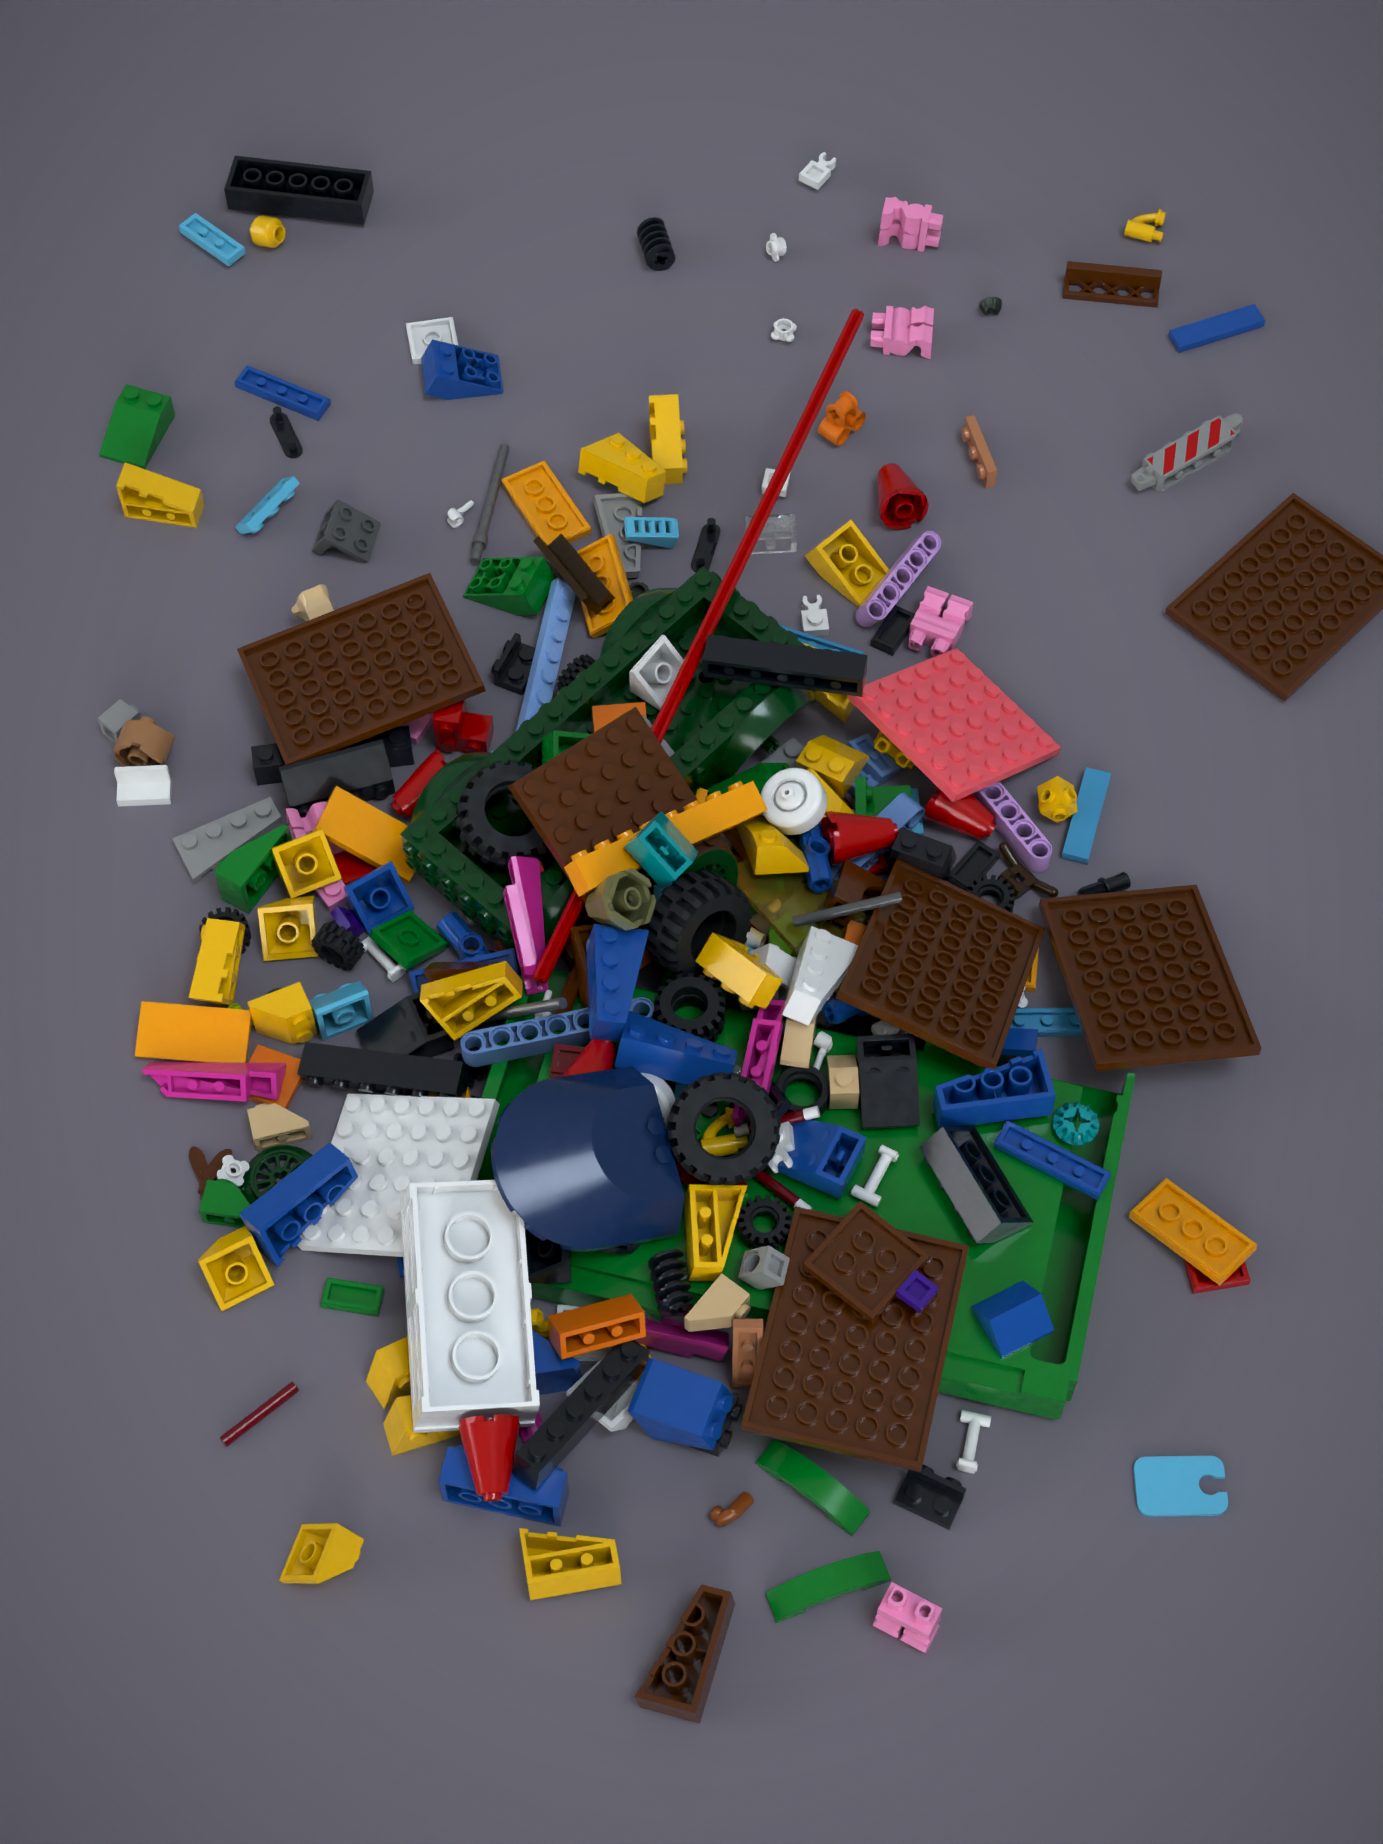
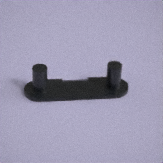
(285, 434)
(706, 545)

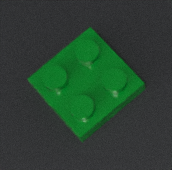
(408, 939)

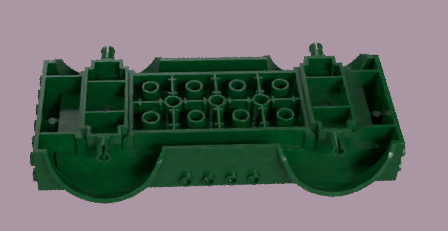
(710, 733)

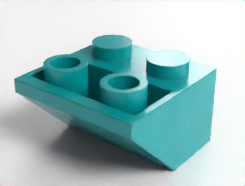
(662, 850)

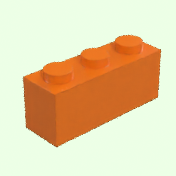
(596, 1326)

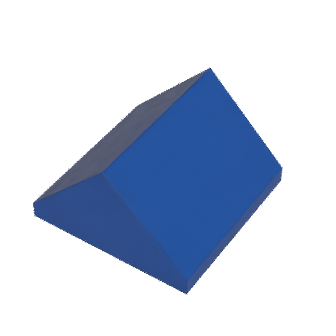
(378, 897)
(1014, 1318)
(551, 1371)

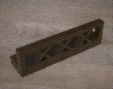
(576, 573)

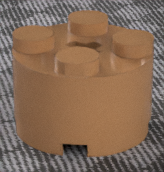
(143, 743)

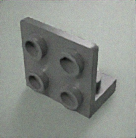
(347, 531)

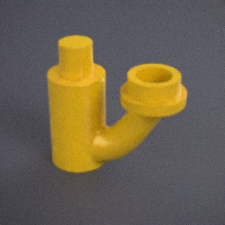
(1139, 230)
(725, 1144)

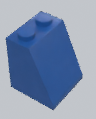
(680, 1405)

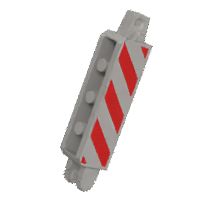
(1188, 454)

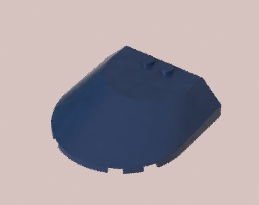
(589, 1161)

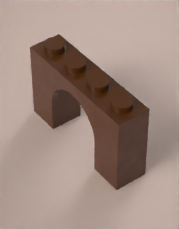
(850, 886)

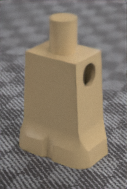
(313, 603)

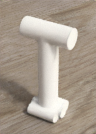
(394, 971)
(868, 1192)
(975, 1420)

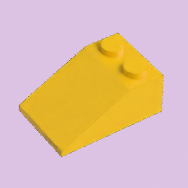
(848, 563)

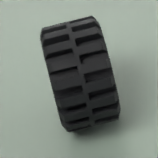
(691, 992)

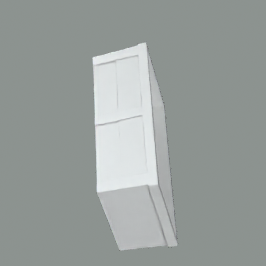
(466, 1305)

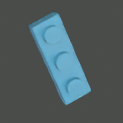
(212, 239)
(267, 506)

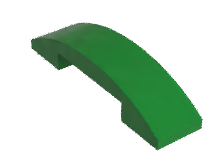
(814, 1484)
(826, 1584)

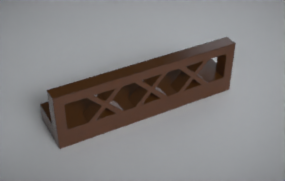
(1112, 279)

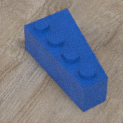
(612, 974)
(670, 1051)
(997, 1094)
(298, 1201)

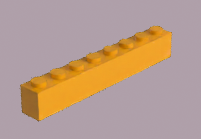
(696, 823)

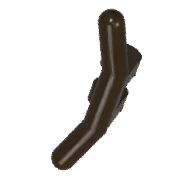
(1028, 880)

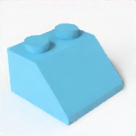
(341, 1010)

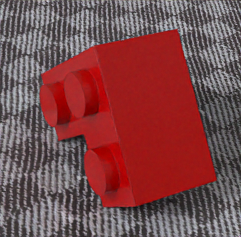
(461, 730)

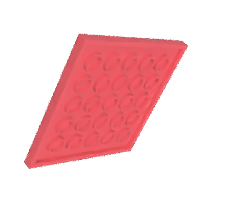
(955, 724)

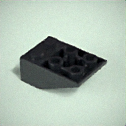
(406, 1030)
(887, 1081)

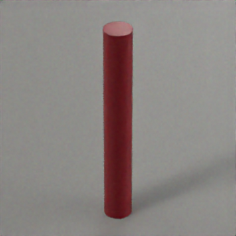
(259, 1414)

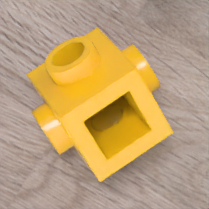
(1057, 799)

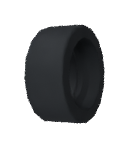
(810, 1075)

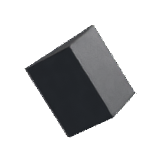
(547, 1261)

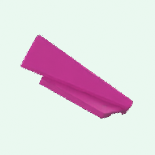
(525, 916)
(762, 1050)
(217, 1079)
(673, 1338)

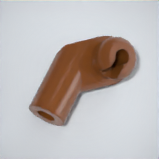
(734, 1511)

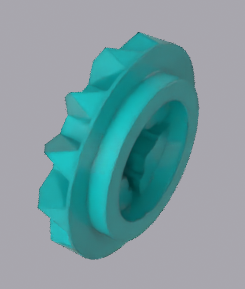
(1066, 1131)

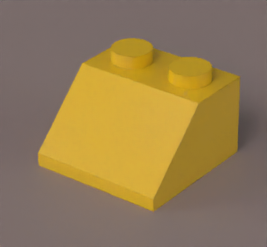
(833, 762)
(284, 1015)

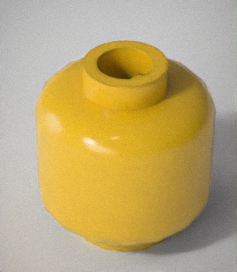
(267, 231)

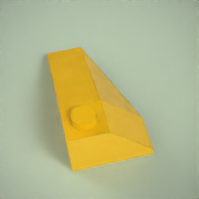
(770, 849)

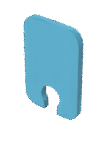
(1171, 1486)

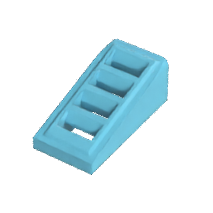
(666, 527)

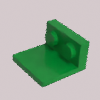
(873, 800)

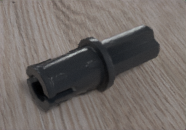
(1111, 884)

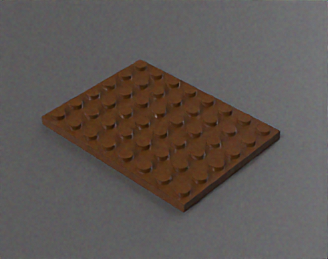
(1285, 596)
(360, 670)
(604, 789)
(943, 965)
(1148, 978)
(850, 1382)

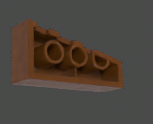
(687, 1666)

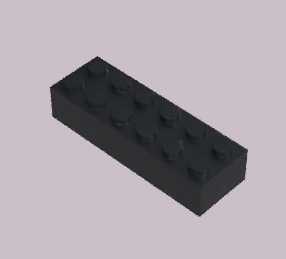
(299, 190)

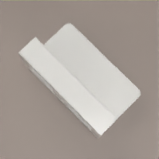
(143, 785)

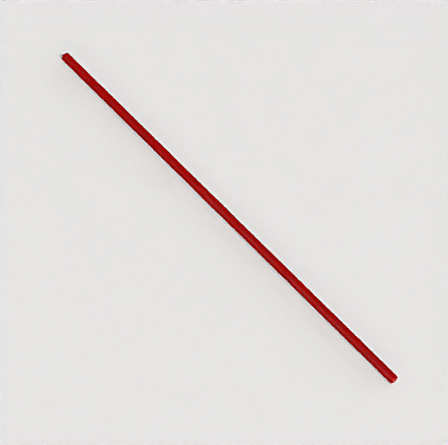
(721, 599)

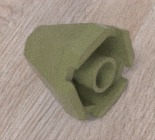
(622, 900)

